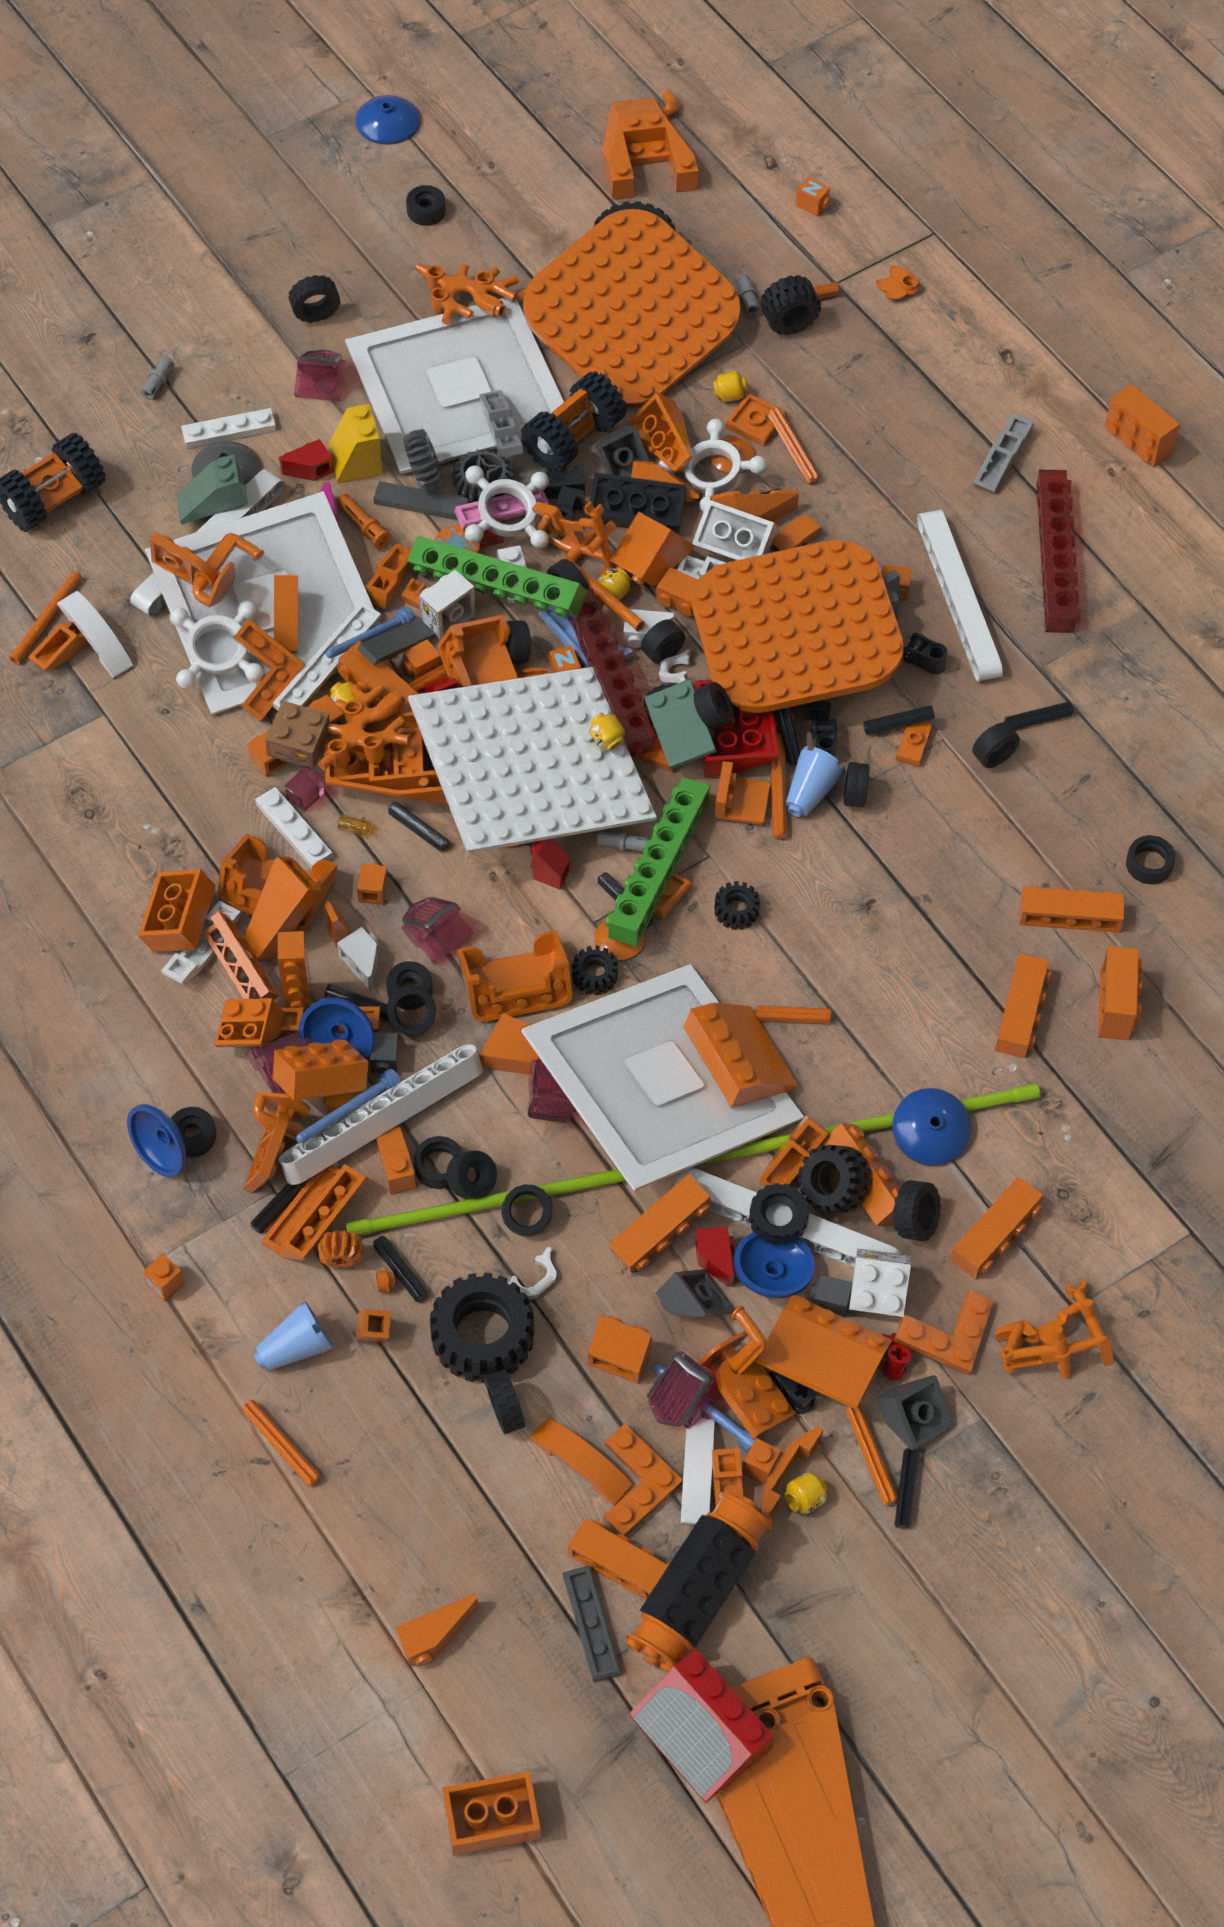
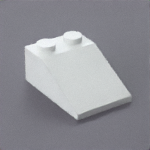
(733, 532)

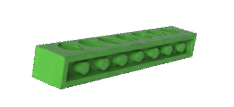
(567, 604)
(658, 861)

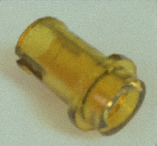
(354, 825)

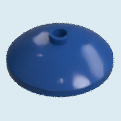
(387, 119)
(323, 1019)
(157, 1140)
(925, 1142)
(790, 1263)

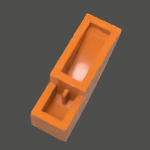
(389, 576)
(286, 611)
(59, 646)
(789, 1157)

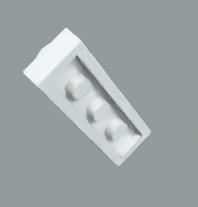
(228, 428)
(293, 827)

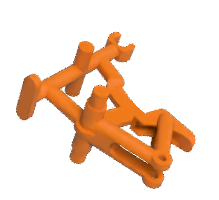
(586, 545)
(1051, 1334)

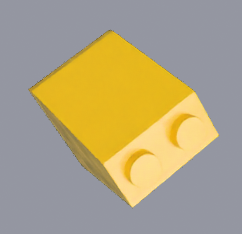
(356, 445)

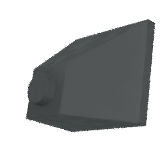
(620, 449)
(693, 1295)
(916, 1411)

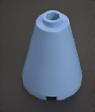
(812, 780)
(293, 1340)

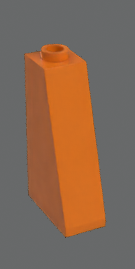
(281, 907)
(508, 1047)

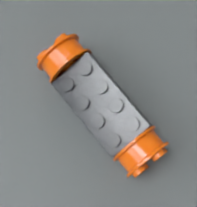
(698, 1581)

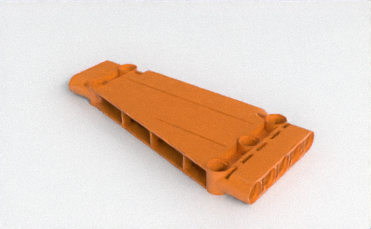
(797, 1809)

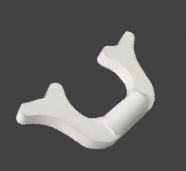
(667, 663)
(546, 1282)

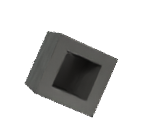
(384, 1052)
(831, 1294)

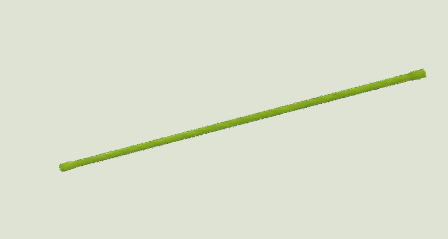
(369, 1226)

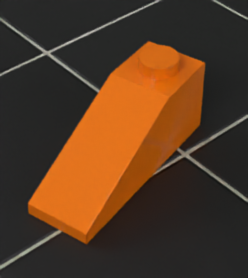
(396, 1161)
(430, 1633)

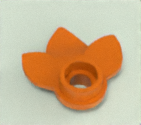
(899, 283)

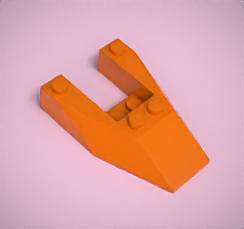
(644, 134)
(399, 772)

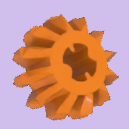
(340, 1249)

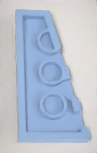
(564, 631)

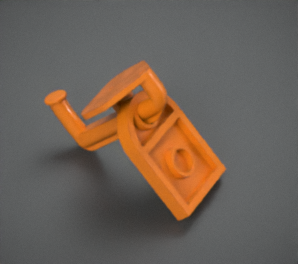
(194, 570)
(276, 1126)
(745, 1382)

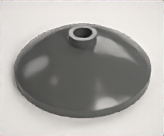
(245, 456)

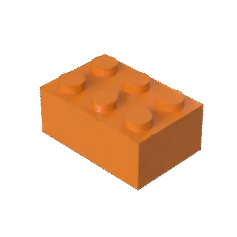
(1142, 425)
(177, 910)
(1119, 993)
(320, 1070)
(491, 1813)

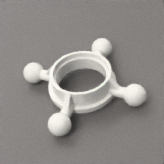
(718, 447)
(474, 532)
(186, 678)

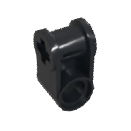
(925, 654)
(824, 735)
(798, 1395)

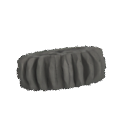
(423, 460)
(493, 466)

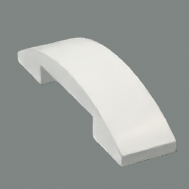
(97, 633)
(191, 962)
(697, 1471)

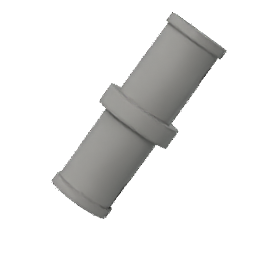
(748, 295)
(157, 377)
(621, 840)

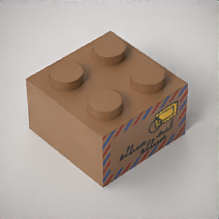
(297, 734)

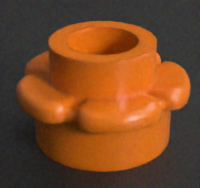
(385, 1280)

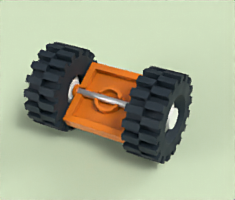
(555, 435)
(50, 482)

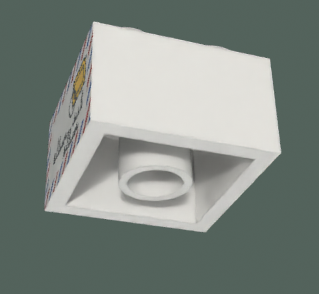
(447, 603)
(880, 1282)

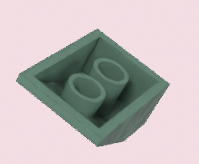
(213, 490)
(679, 725)

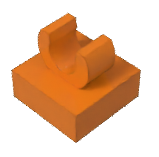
(412, 592)

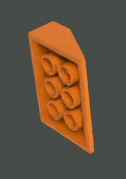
(738, 1053)
(824, 1351)

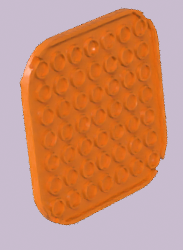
(632, 305)
(797, 625)

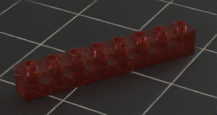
(1056, 551)
(609, 663)

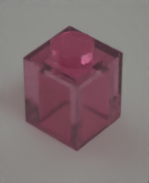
(304, 788)

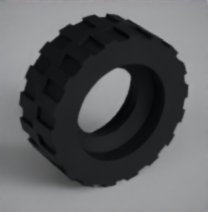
(310, 287)
(779, 1194)
(917, 1210)
(504, 1401)

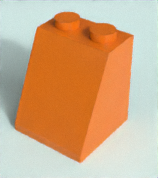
(649, 550)

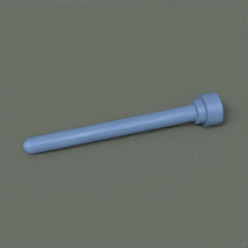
(401, 617)
(386, 1081)
(743, 1436)

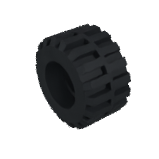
(790, 305)
(816, 1176)

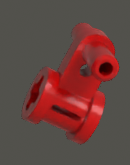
(897, 1358)

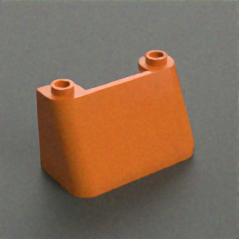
(477, 652)
(247, 869)
(517, 982)

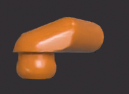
(672, 103)

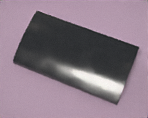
(627, 496)

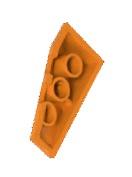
(663, 431)
(766, 506)

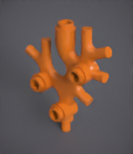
(446, 286)
(357, 717)

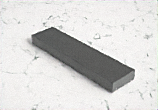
(418, 500)
(395, 641)
(591, 1624)

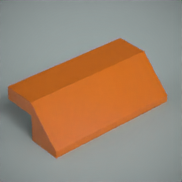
(313, 1212)

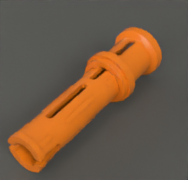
(369, 526)

